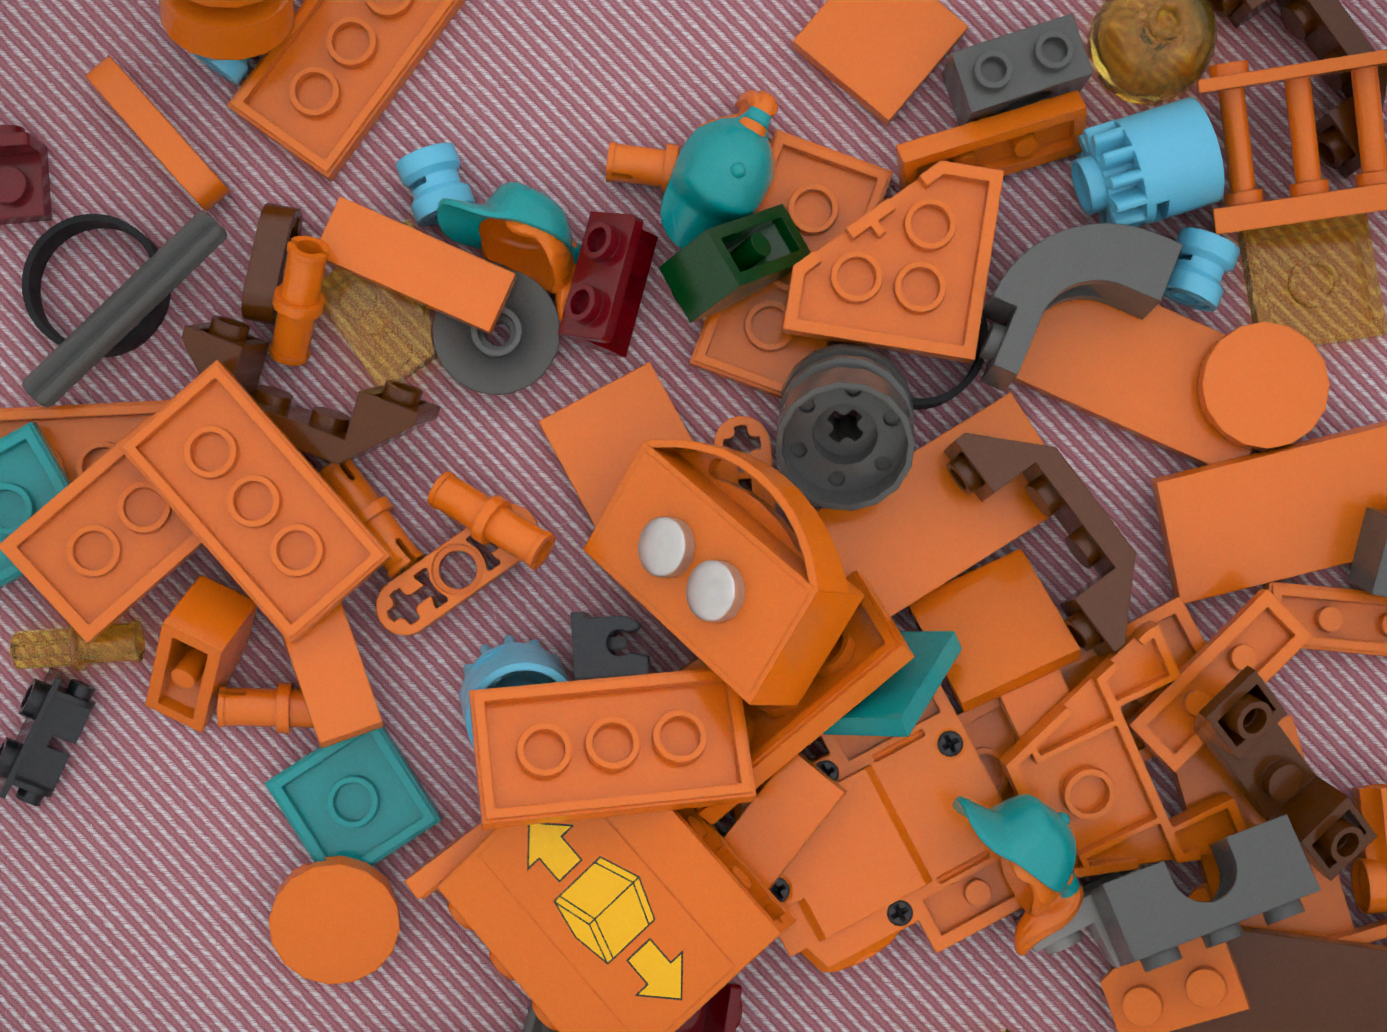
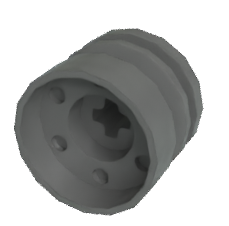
(845, 459)

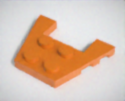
(1090, 768)

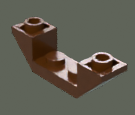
(1329, 34)
(377, 417)
(1101, 607)
(1273, 776)

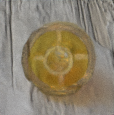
(1152, 47)

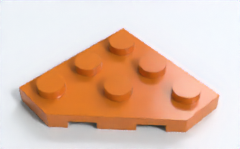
(905, 270)

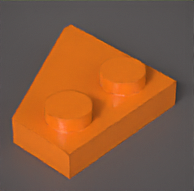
(1180, 993)

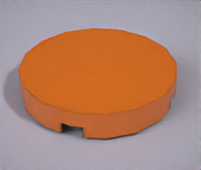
(1263, 386)
(334, 920)

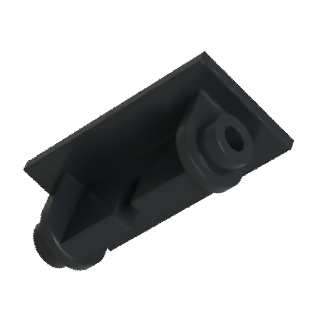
(48, 713)

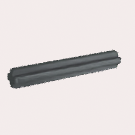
(124, 309)

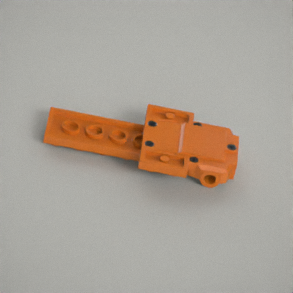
(898, 845)

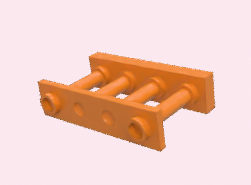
(1310, 195)

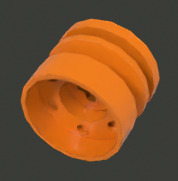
(227, 26)

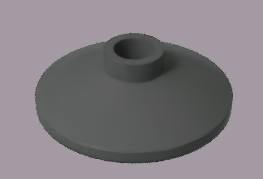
(507, 367)

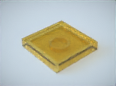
(1315, 279)

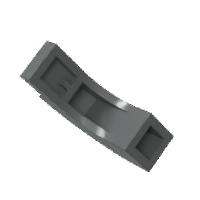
(1087, 262)

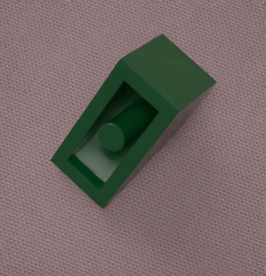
(733, 261)

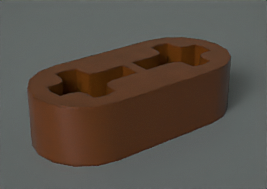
(268, 260)

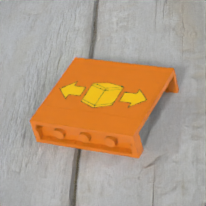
(615, 917)

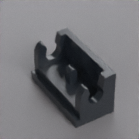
(595, 643)

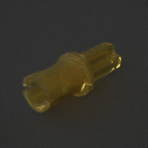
(68, 648)

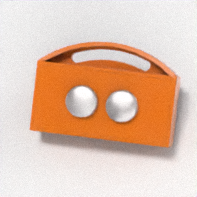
(728, 566)

